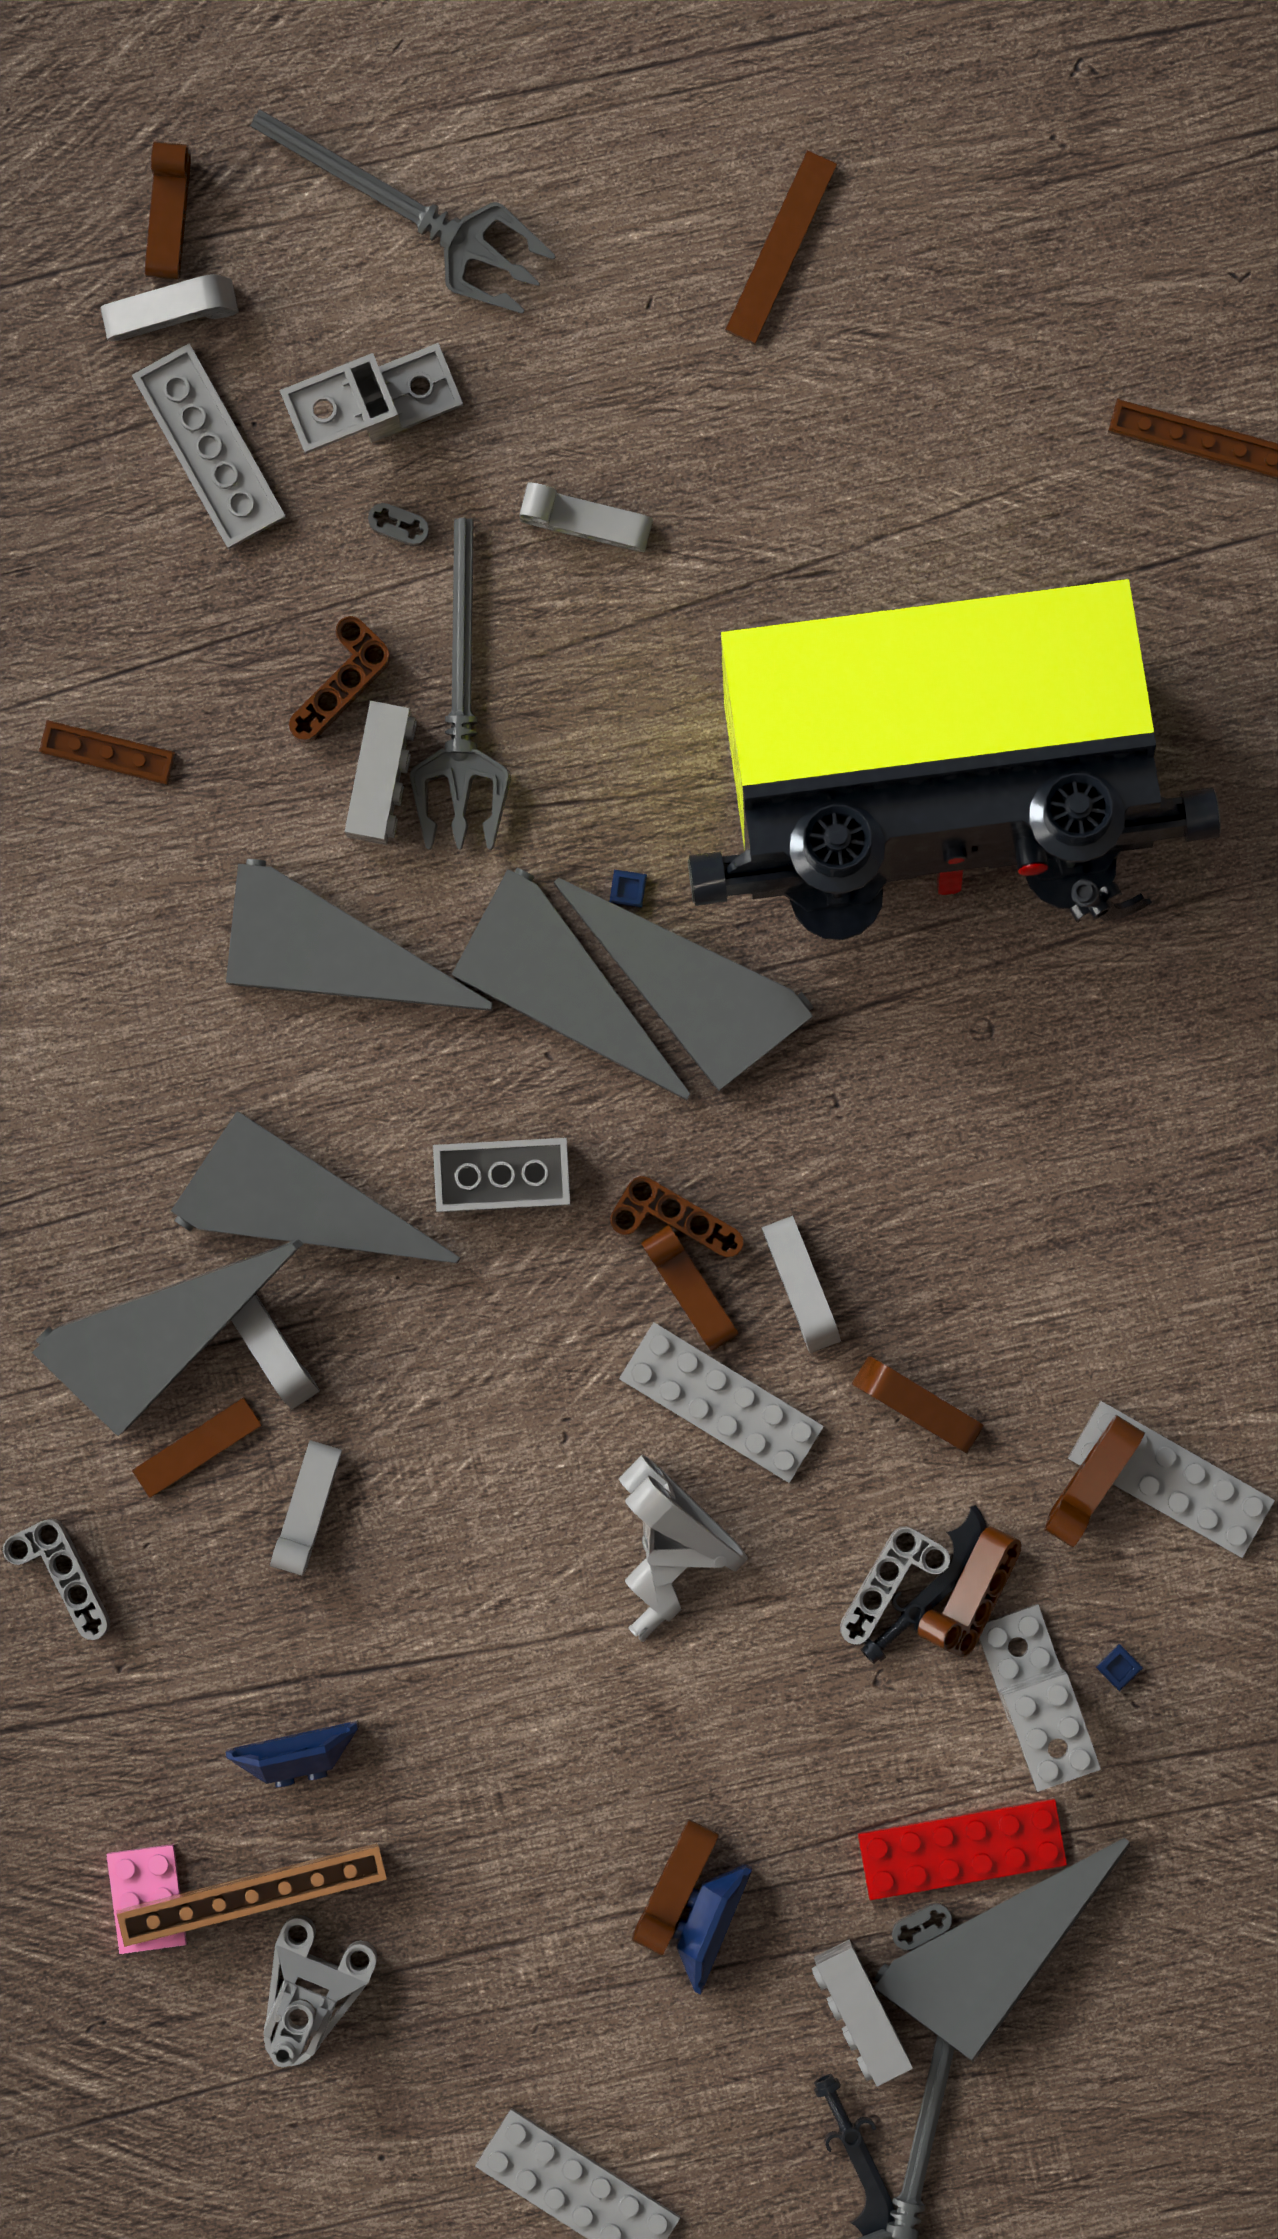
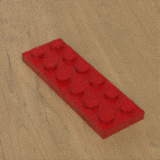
(962, 1849)

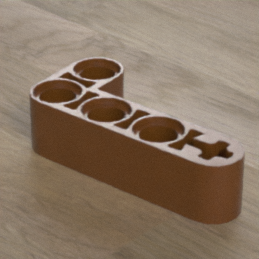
(168, 209)
(334, 685)
(680, 1222)
(689, 1288)
(917, 1404)
(1093, 1480)
(974, 1594)
(674, 1887)

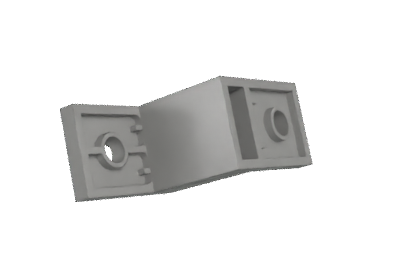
(371, 398)
(1038, 1698)

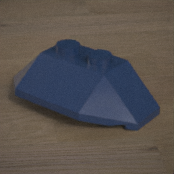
(294, 1755)
(708, 1922)

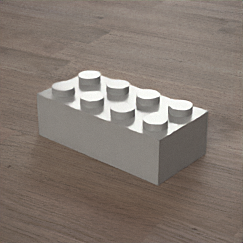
(379, 772)
(501, 1175)
(862, 2012)

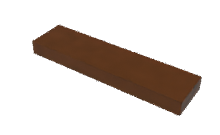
(107, 752)
(196, 1447)

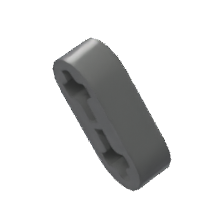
(402, 517)
(925, 1933)

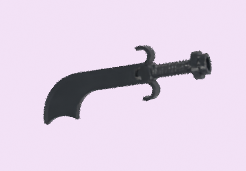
(1098, 903)
(963, 1542)
(878, 2201)

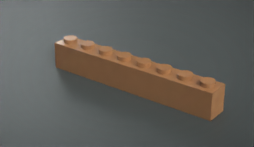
(250, 1894)

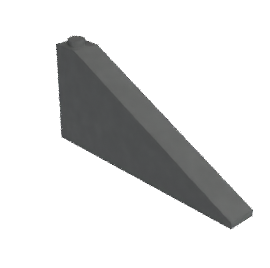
(304, 944)
(539, 968)
(709, 1003)
(275, 1192)
(137, 1348)
(979, 1970)

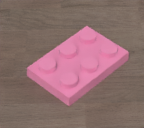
(143, 1877)

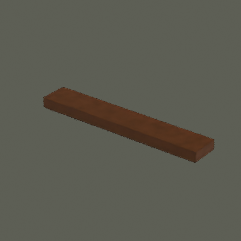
(781, 247)
(1195, 438)

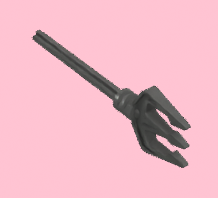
(460, 237)
(461, 758)
(909, 2200)

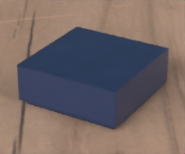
(628, 888)
(1119, 1667)

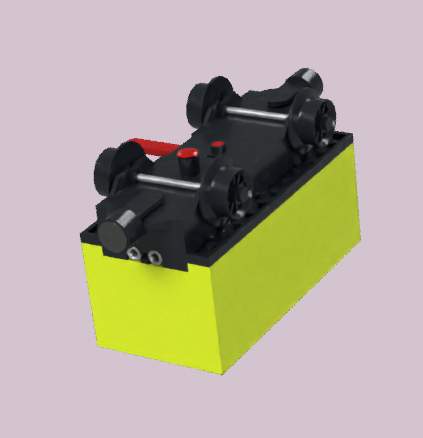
(941, 750)

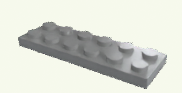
(208, 446)
(721, 1402)
(1182, 1485)
(571, 2184)

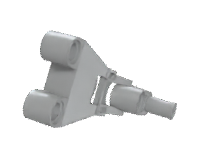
(674, 1538)
(296, 1962)

